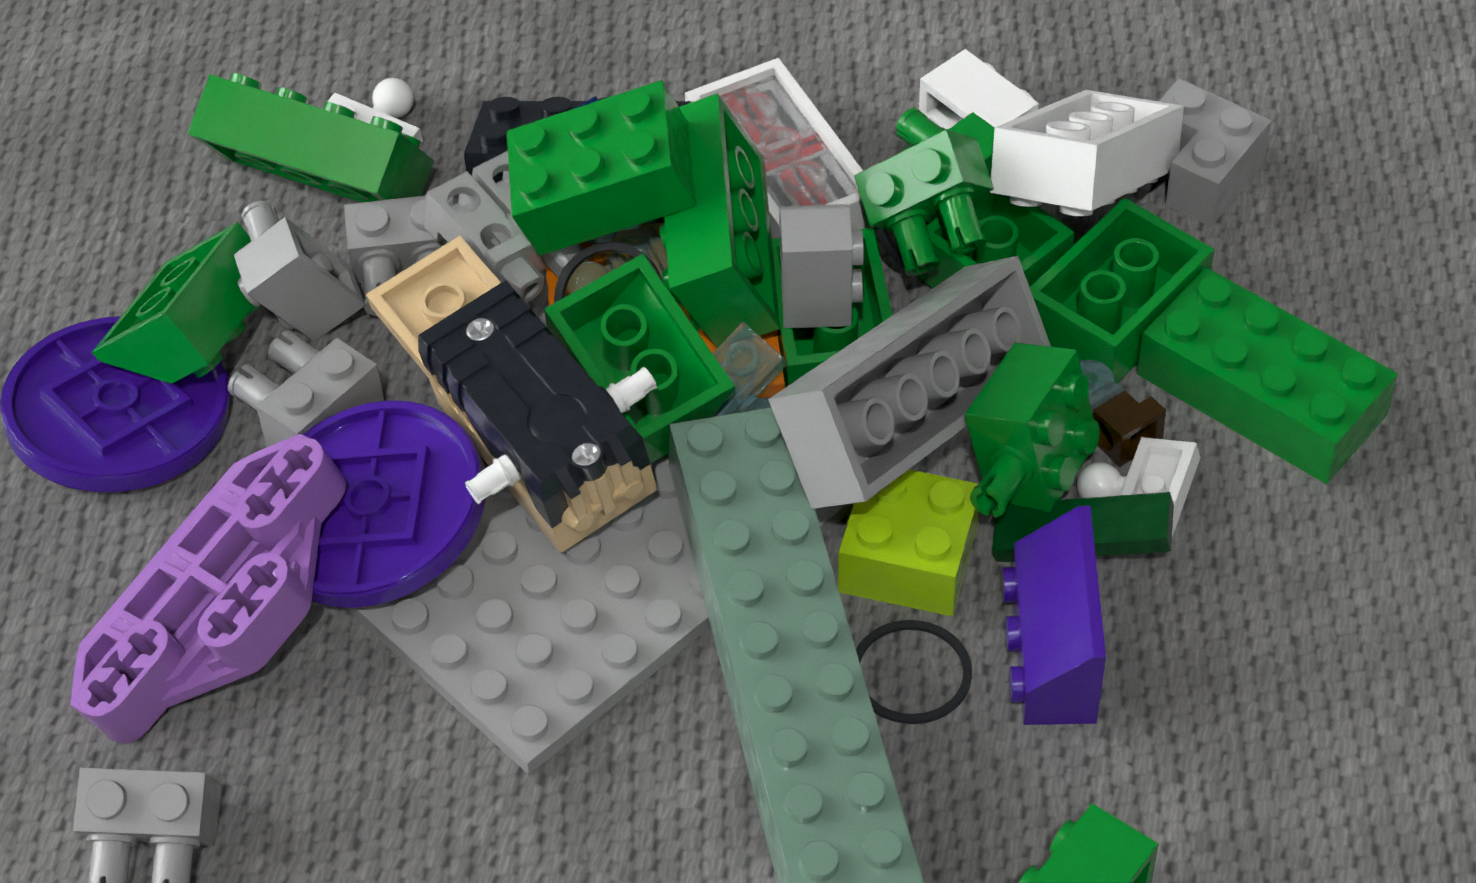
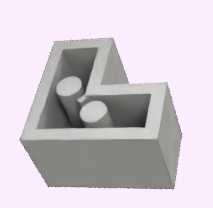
(1217, 152)
(817, 265)

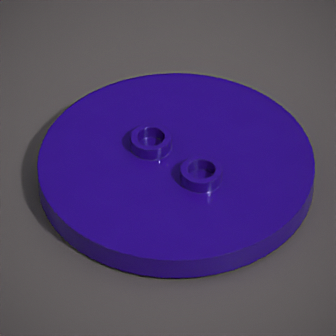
(106, 424)
(401, 503)

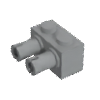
(387, 239)
(294, 274)
(319, 387)
(146, 807)

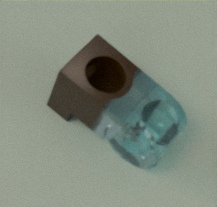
(1119, 415)

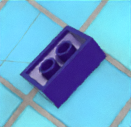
(1056, 622)

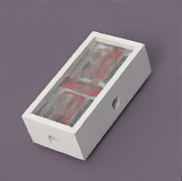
(798, 146)

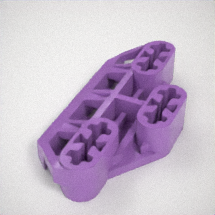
(213, 594)

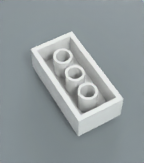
(1085, 151)

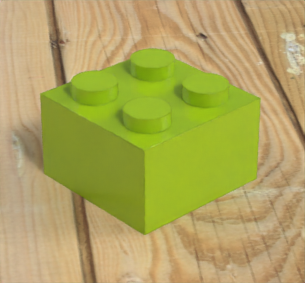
(910, 543)

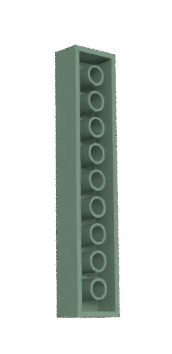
(788, 657)

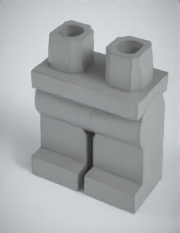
(488, 228)

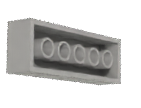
(904, 383)

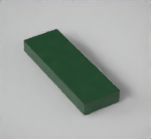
(1119, 524)

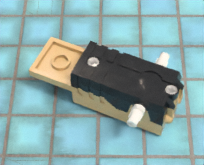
(519, 395)

